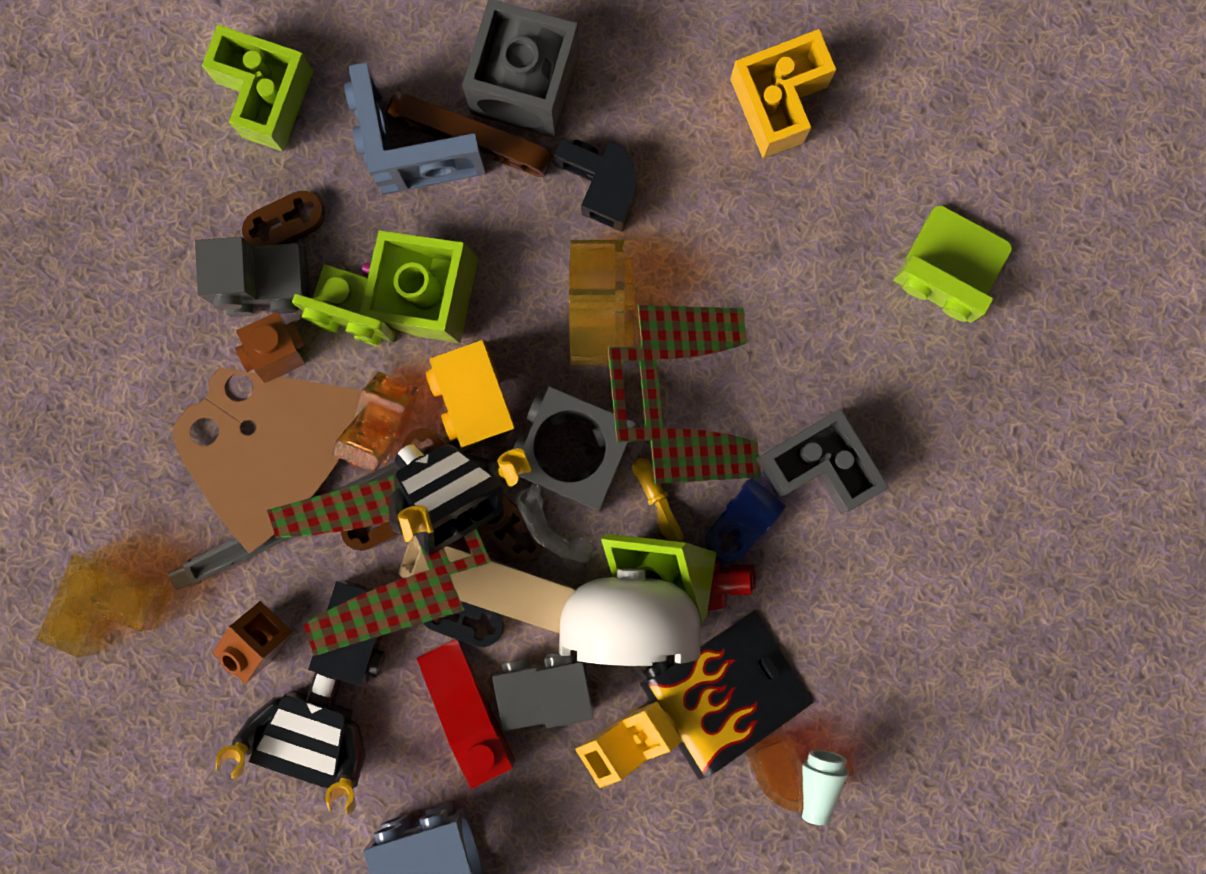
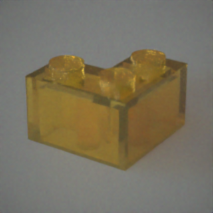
(598, 296)
(95, 594)

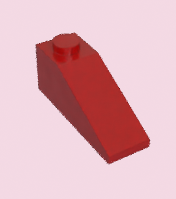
(465, 714)

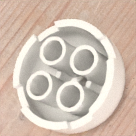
(630, 621)

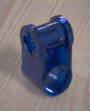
(748, 517)

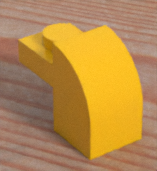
(628, 743)

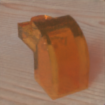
(378, 423)
(780, 771)

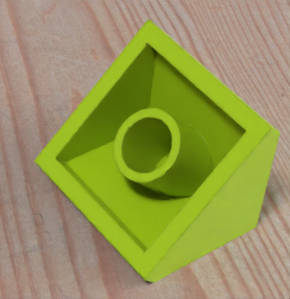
(670, 561)

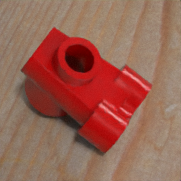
(733, 581)

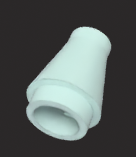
(822, 784)

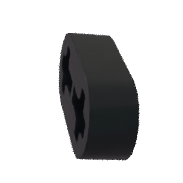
(465, 632)

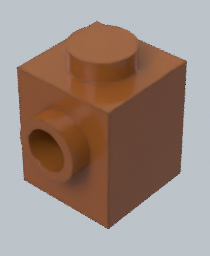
(270, 347)
(252, 642)

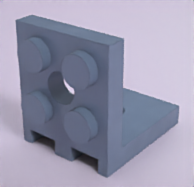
(410, 165)

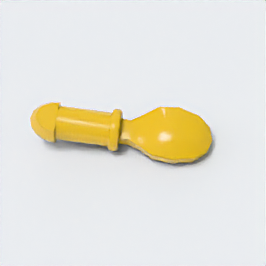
(665, 519)

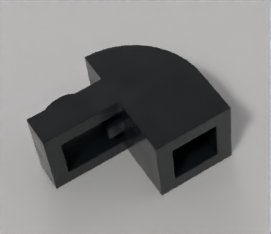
(611, 178)

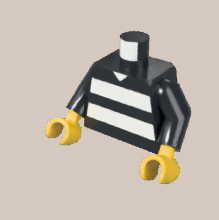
(449, 493)
(304, 740)

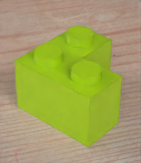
(268, 82)

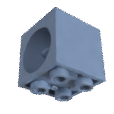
(431, 845)

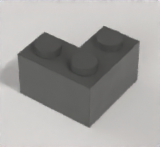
(247, 277)
(831, 453)
(543, 693)

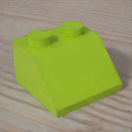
(420, 285)

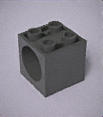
(521, 67)
(555, 411)

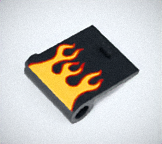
(724, 697)

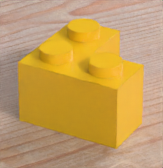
(772, 85)
(471, 393)

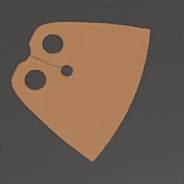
(275, 464)

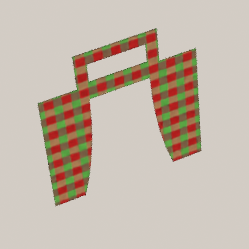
(679, 452)
(386, 607)

